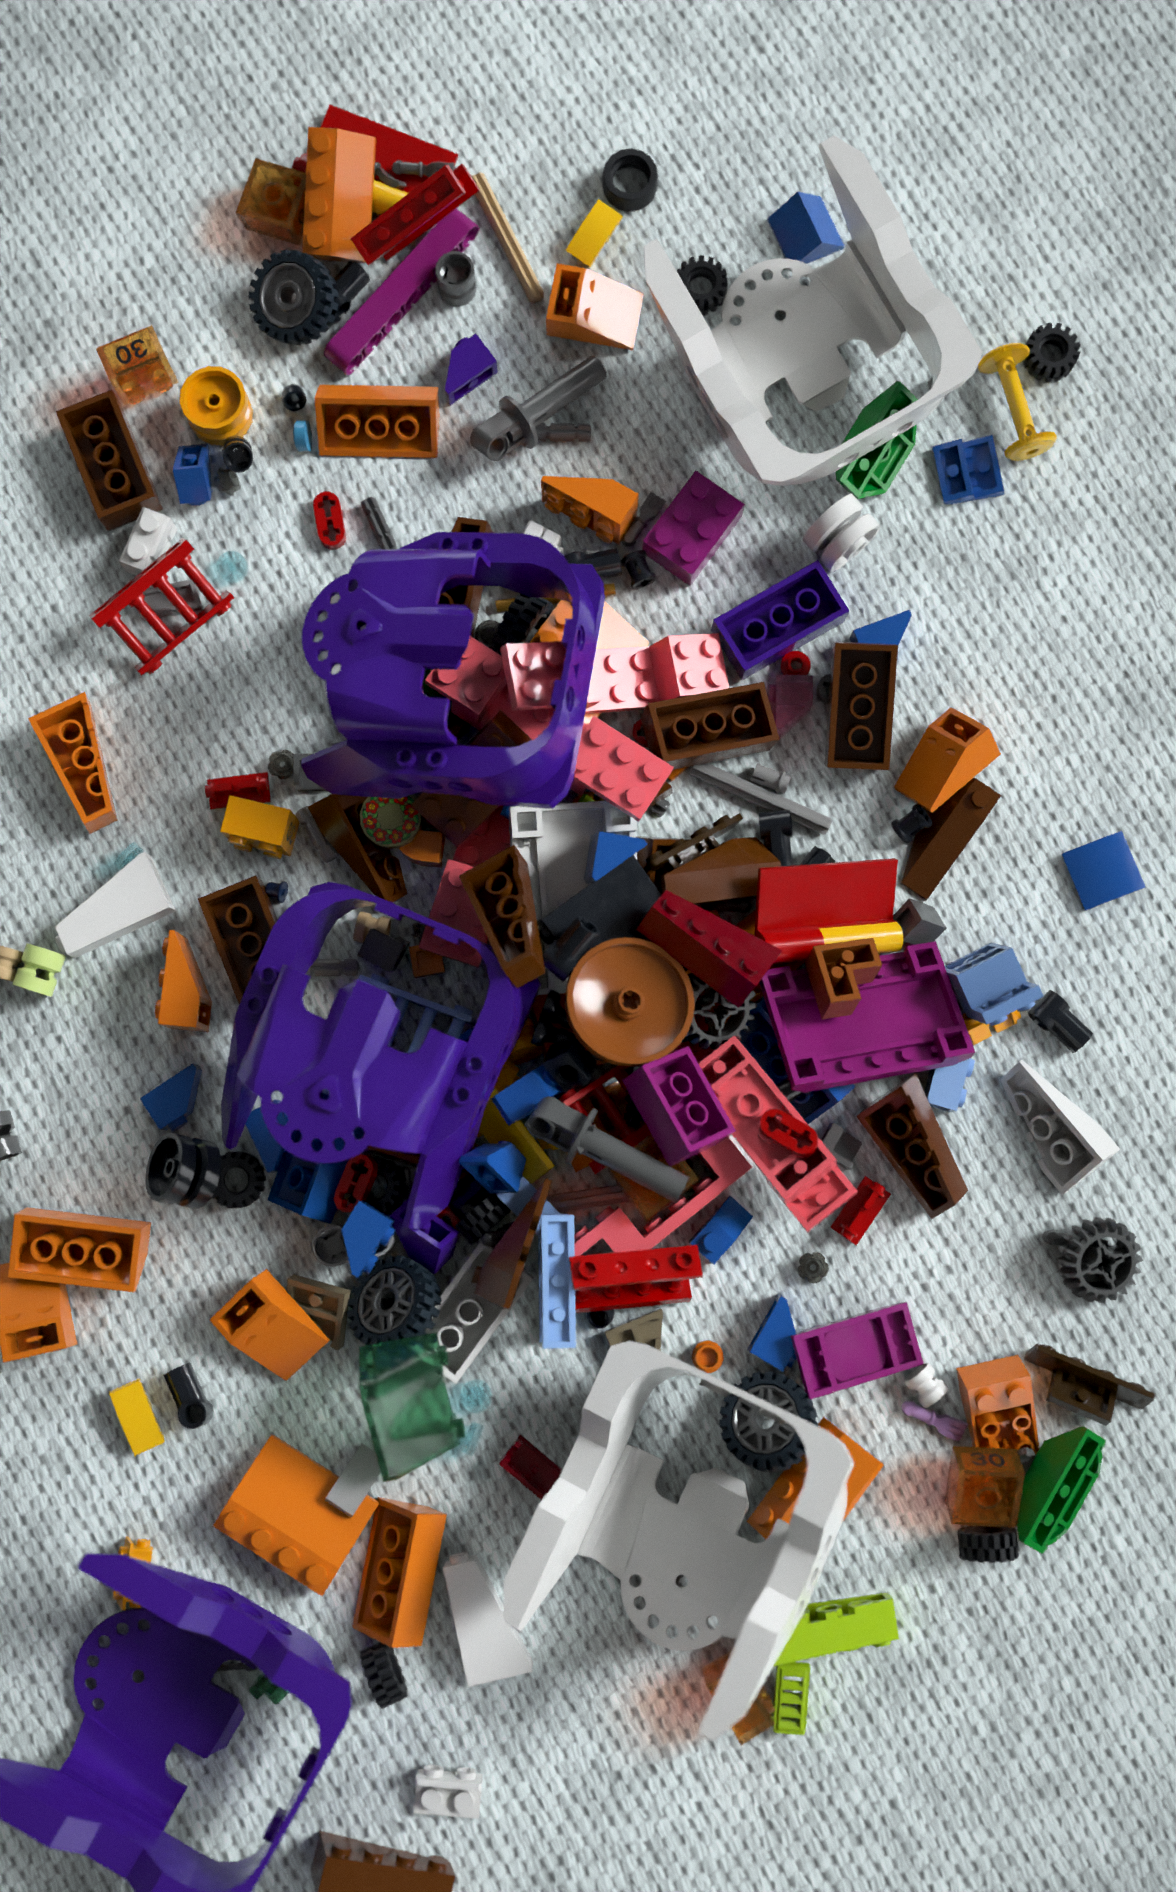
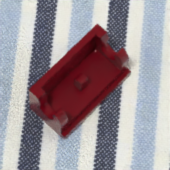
(530, 1467)

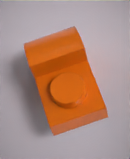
(425, 849)

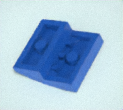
(968, 470)
(1103, 870)

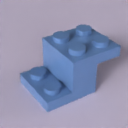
(991, 984)

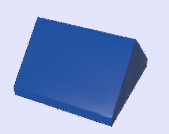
(805, 228)
(608, 852)

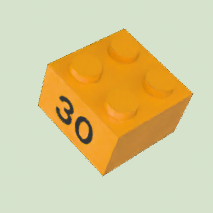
(259, 826)

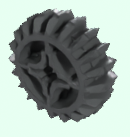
(718, 1030)
(1111, 1264)

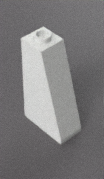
(117, 908)
(486, 1643)

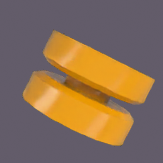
(216, 405)

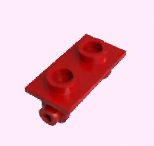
(249, 787)
(860, 1210)

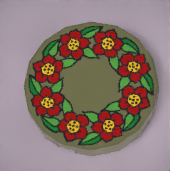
(390, 821)

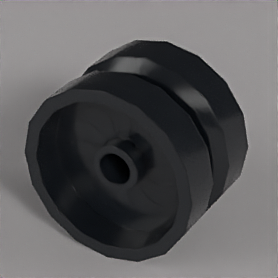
(183, 1170)

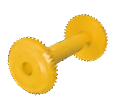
(998, 361)

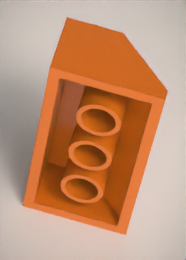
(337, 192)
(377, 421)
(78, 1249)
(786, 1490)
(399, 1573)

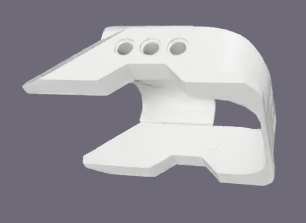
(862, 295)
(614, 1514)

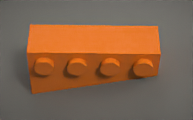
(76, 754)

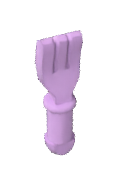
(945, 1424)

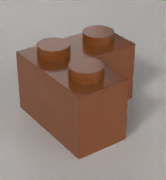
(838, 970)

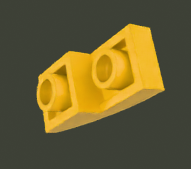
(594, 233)
(136, 1417)

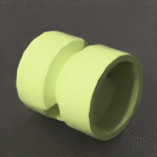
(41, 958)

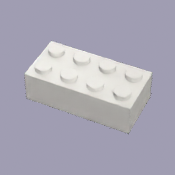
(468, 1319)

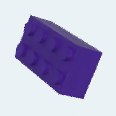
(780, 620)

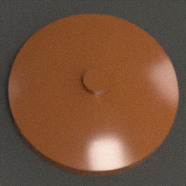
(629, 1002)

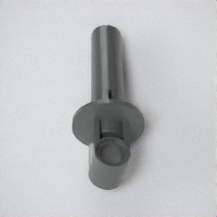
(517, 422)
(575, 1133)

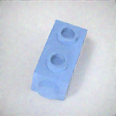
(946, 1084)

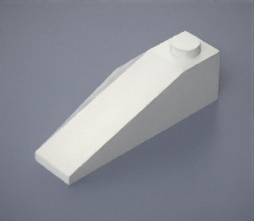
(1065, 1135)

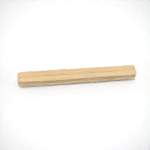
(508, 239)

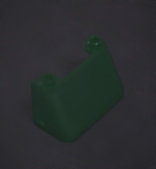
(407, 1403)

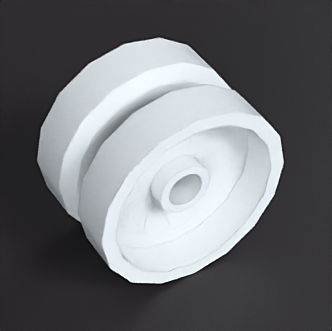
(841, 532)

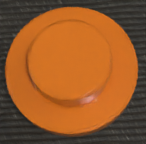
(707, 1356)

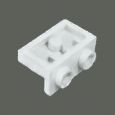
(448, 1792)

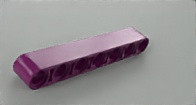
(397, 293)

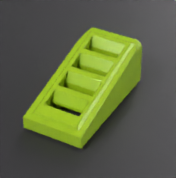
(791, 1718)

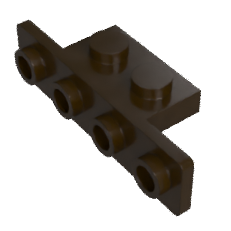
(700, 842)
(1085, 1388)

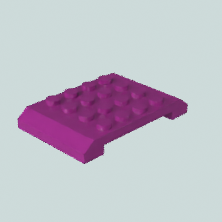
(899, 1027)

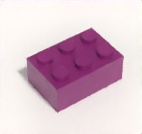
(693, 528)
(678, 1106)

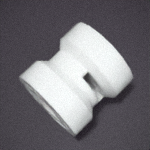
(928, 1387)

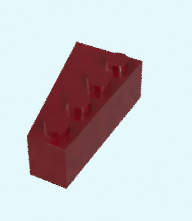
(709, 946)

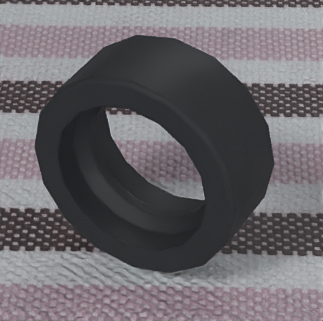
(634, 159)

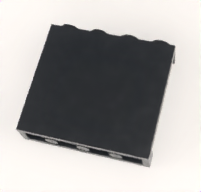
(612, 903)

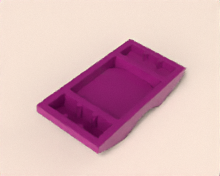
(856, 1350)

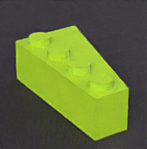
(841, 1626)

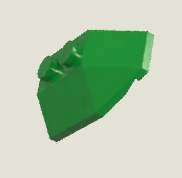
(878, 468)
(1058, 1486)

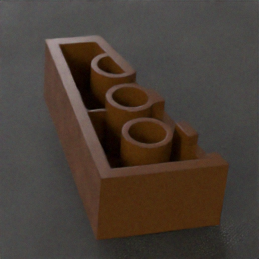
(361, 1866)

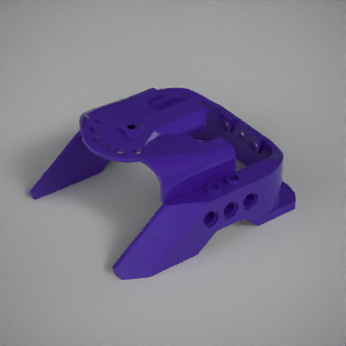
(377, 701)
(402, 1100)
(115, 1784)

